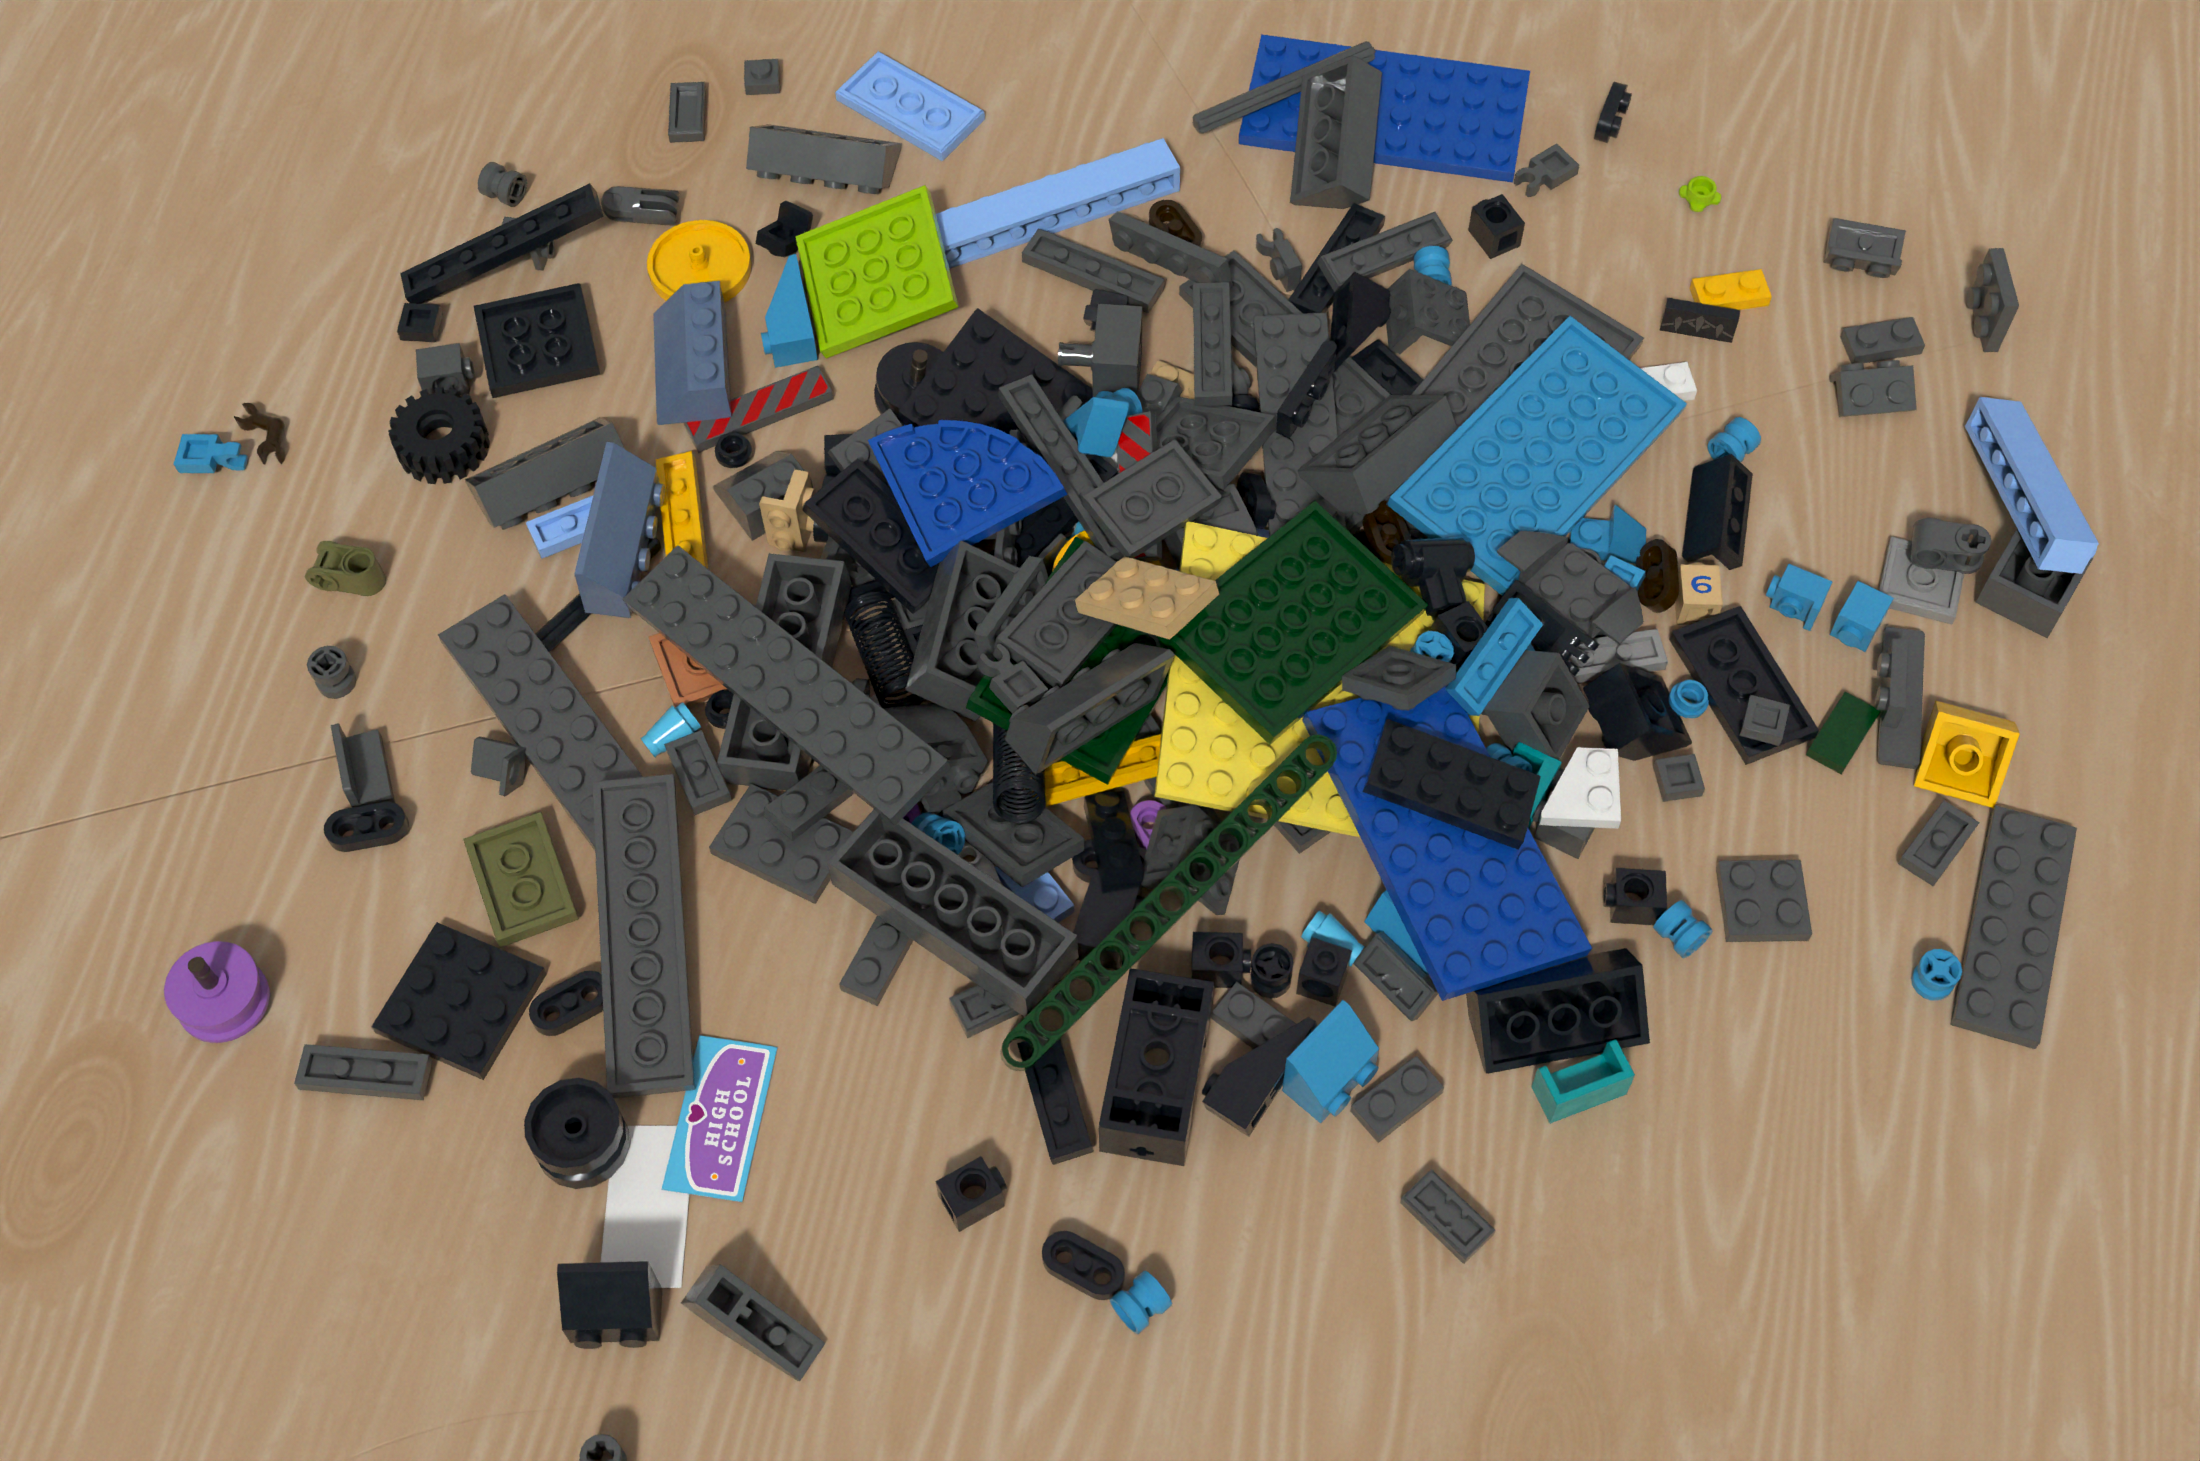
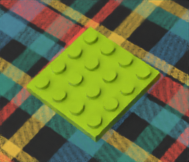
(876, 272)

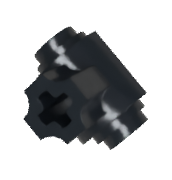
(1436, 568)

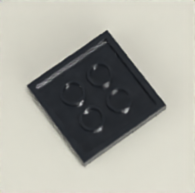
(536, 340)
(459, 1000)

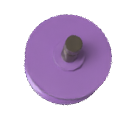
(217, 992)

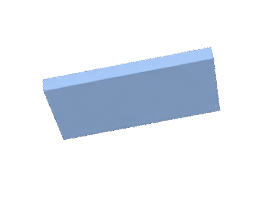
(910, 106)

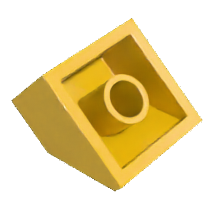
(1965, 754)

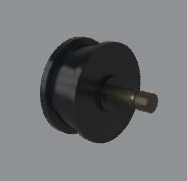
(901, 373)

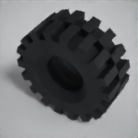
(445, 455)

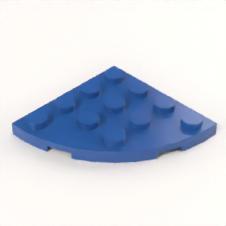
(962, 481)

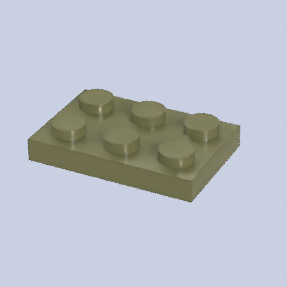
(520, 879)

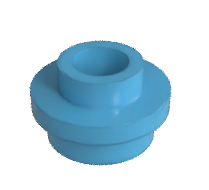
(1695, 693)

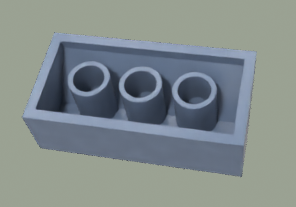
(692, 355)
(618, 531)

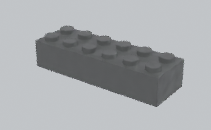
(809, 603)
(954, 911)

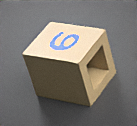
(1698, 593)

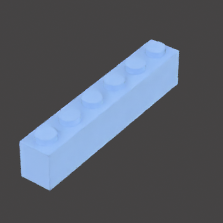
(2031, 486)

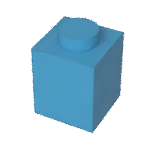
(1861, 616)

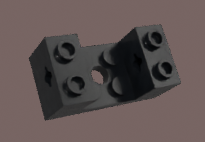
(1149, 1105)

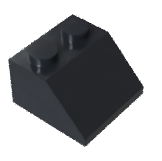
(1635, 713)
(609, 1303)

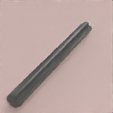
(1271, 92)

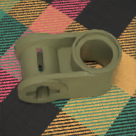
(346, 570)

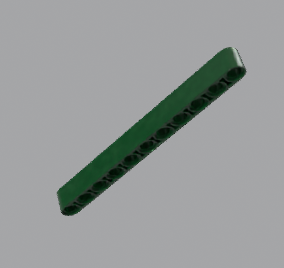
(1181, 883)

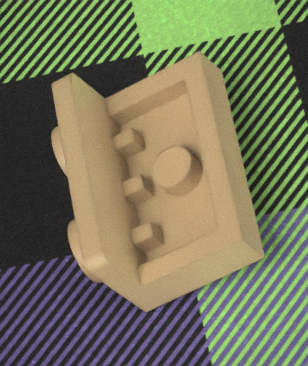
(784, 520)

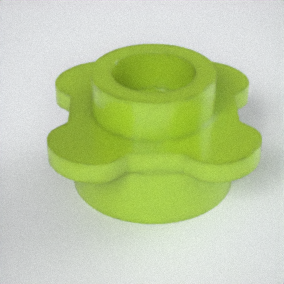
(1700, 193)

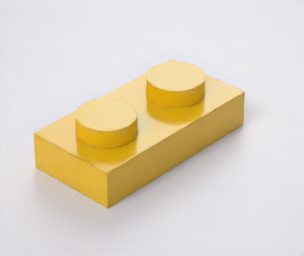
(1732, 290)

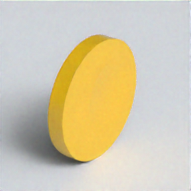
(698, 254)

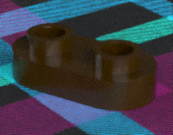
(1179, 221)
(1384, 531)
(1661, 578)

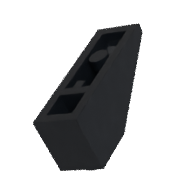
(1356, 313)
(1253, 1080)

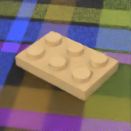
(1147, 597)

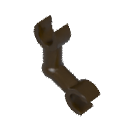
(274, 429)

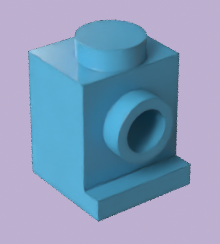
(1798, 594)

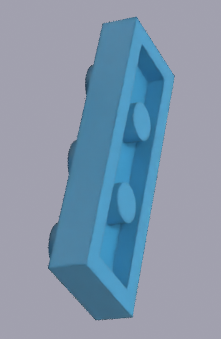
(1494, 656)

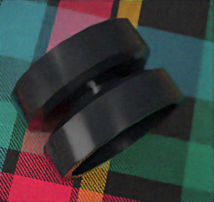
(577, 1133)

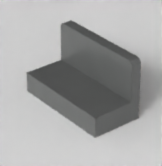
(362, 767)

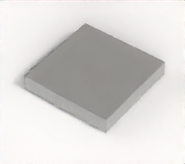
(1916, 589)

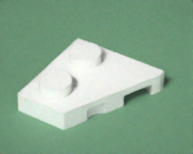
(1586, 792)

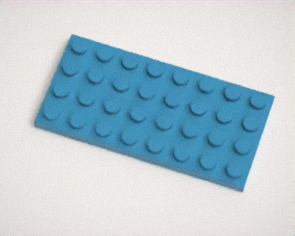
(1538, 449)

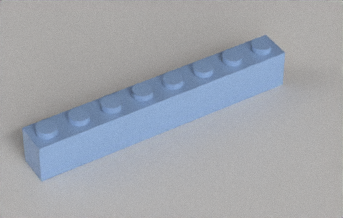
(1058, 202)

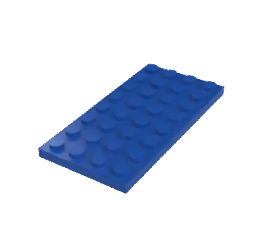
(1429, 109)
(1465, 900)

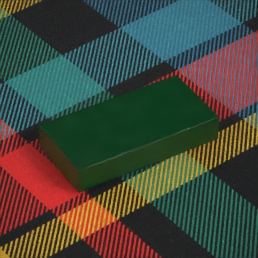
(1843, 733)

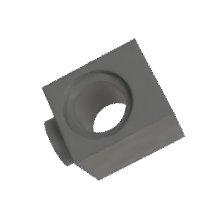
(445, 368)

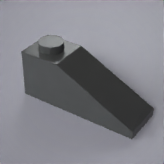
(752, 1321)

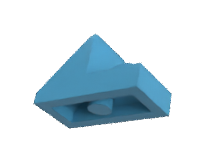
(1098, 425)
(1618, 537)

